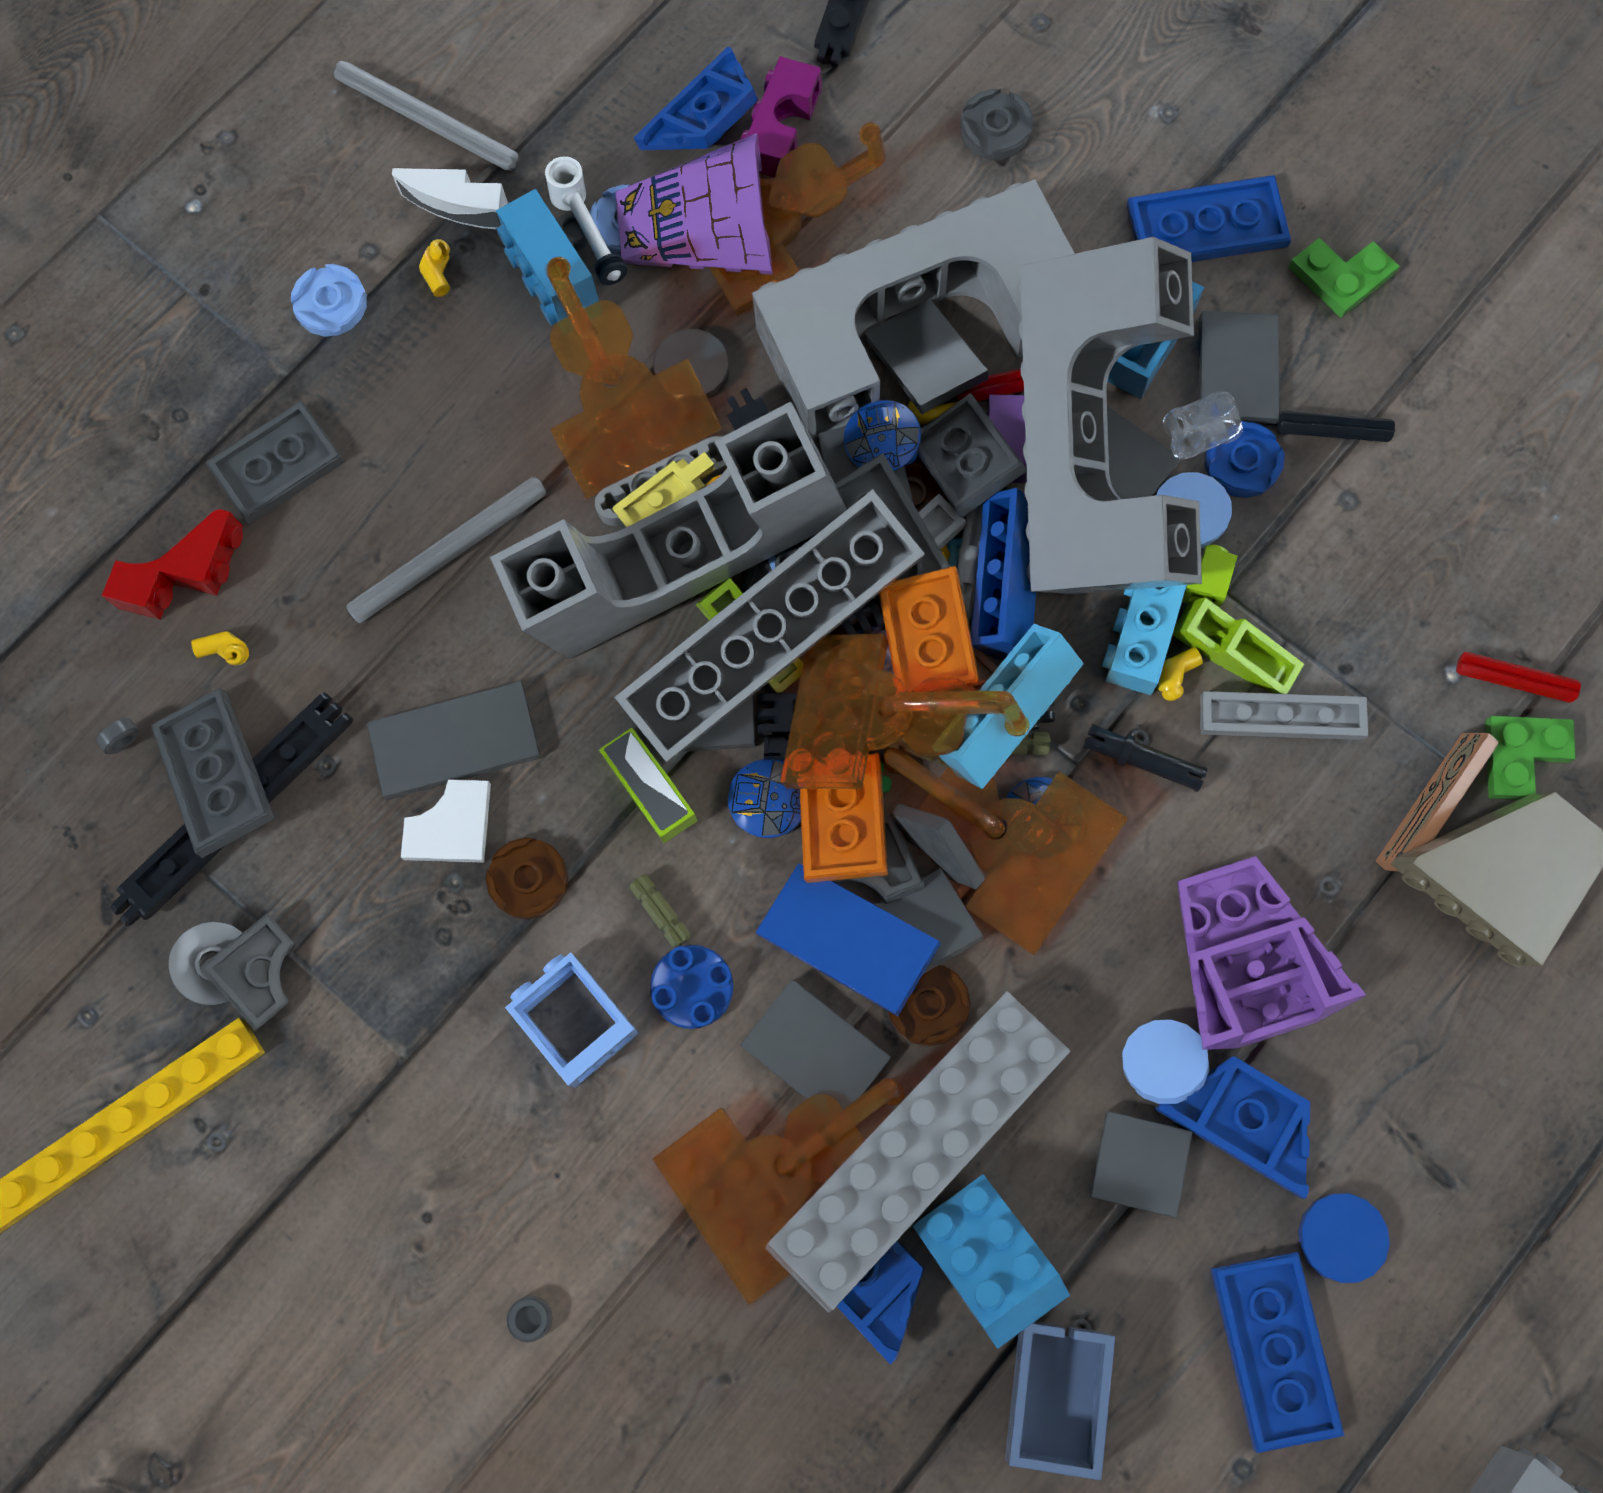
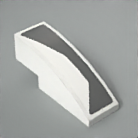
(452, 195)

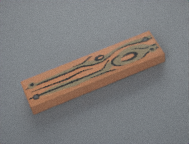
(1440, 796)

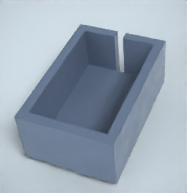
(1060, 1400)

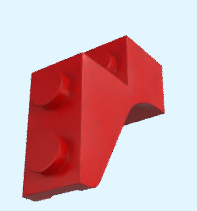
(195, 563)

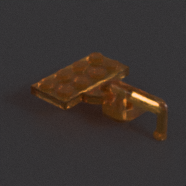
(803, 185)
(638, 417)
(843, 710)
(1039, 858)
(735, 1183)

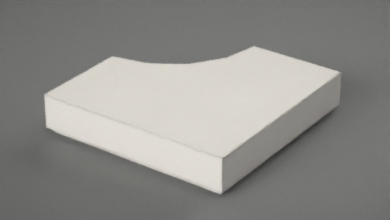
(451, 829)

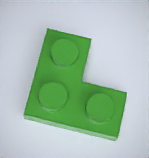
(1342, 283)
(1520, 744)

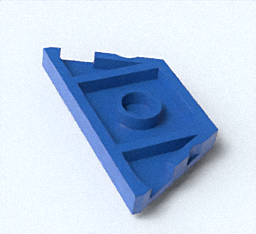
(702, 108)
(1250, 1121)
(884, 1300)

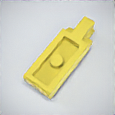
(664, 489)

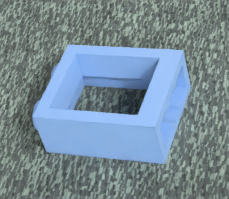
(599, 1051)

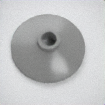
(189, 955)

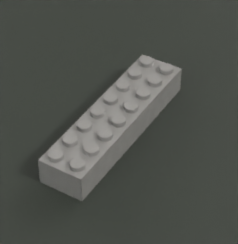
(770, 626)
(916, 1152)

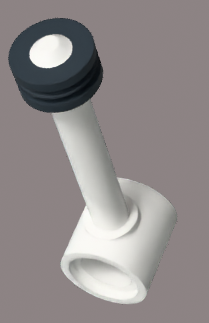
(568, 193)

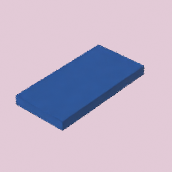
(1214, 218)
(849, 940)
(1277, 1352)

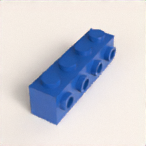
(1002, 590)

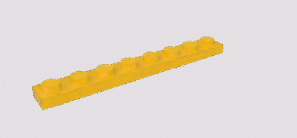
(126, 1121)

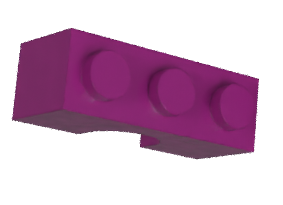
(789, 92)

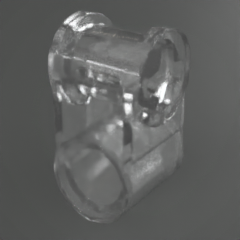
(1206, 424)

